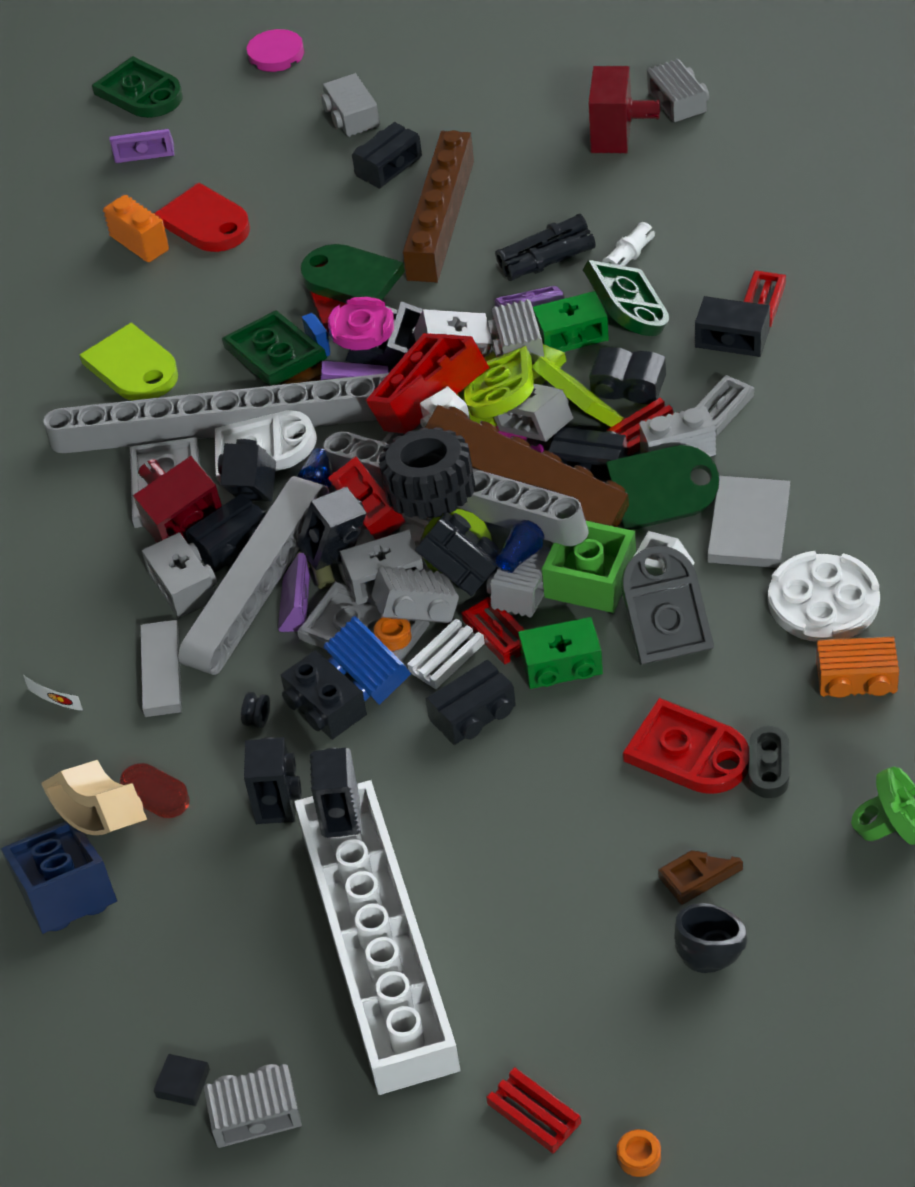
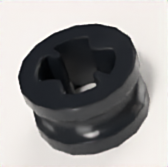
(255, 709)

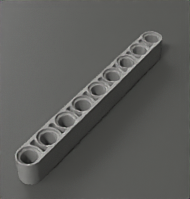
(494, 497)

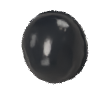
(709, 937)

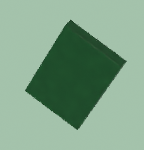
(274, 348)

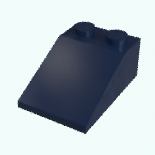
(59, 876)

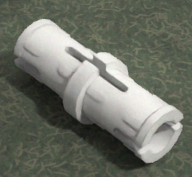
(631, 245)

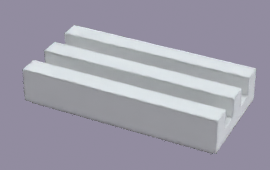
(441, 650)

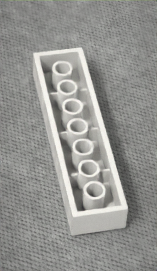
(380, 949)

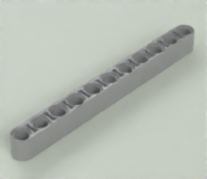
(199, 414)

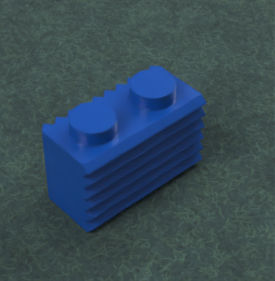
(366, 660)

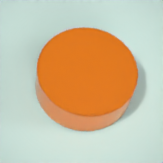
(393, 633)
(639, 1153)

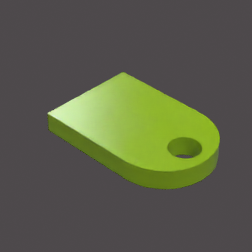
(130, 362)
(502, 385)
(576, 392)

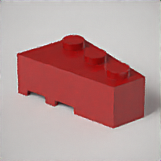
(424, 370)

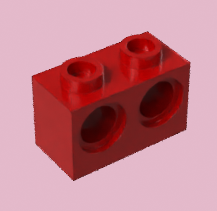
(380, 517)

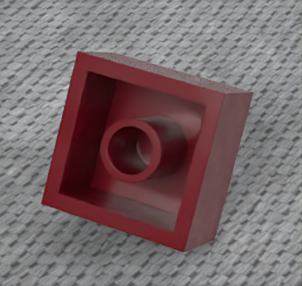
(613, 109)
(175, 498)

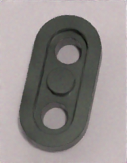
(769, 764)

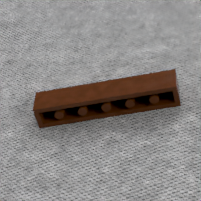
(438, 207)
(517, 461)

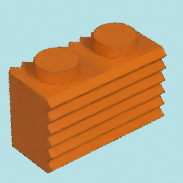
(136, 228)
(857, 666)

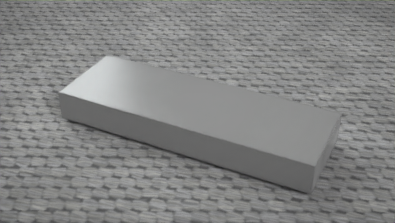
(160, 668)

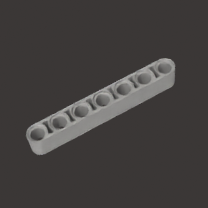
(249, 579)

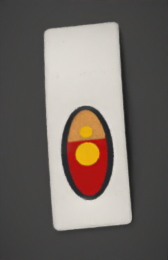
(52, 696)

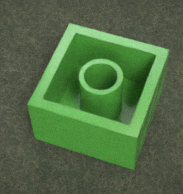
(591, 570)

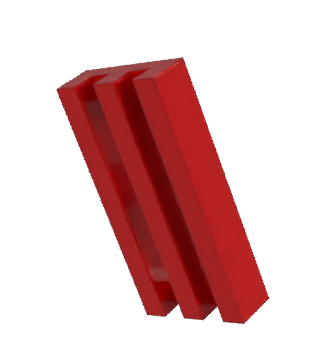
(777, 294)
(630, 425)
(502, 653)
(550, 1102)

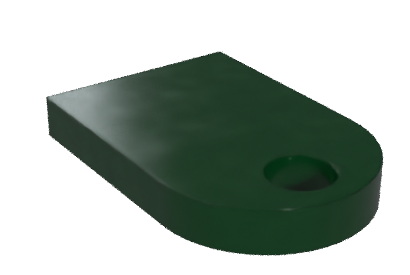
(140, 88)
(349, 273)
(628, 297)
(662, 485)

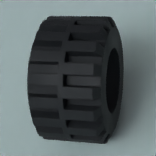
(427, 473)

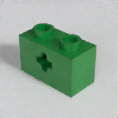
(572, 322)
(560, 653)

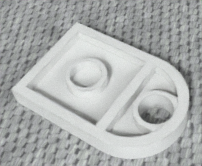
(273, 436)

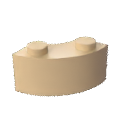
(93, 800)

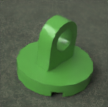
(893, 806)

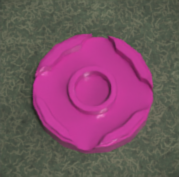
(275, 50)
(361, 323)

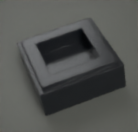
(181, 1079)

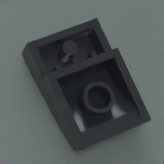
(397, 345)

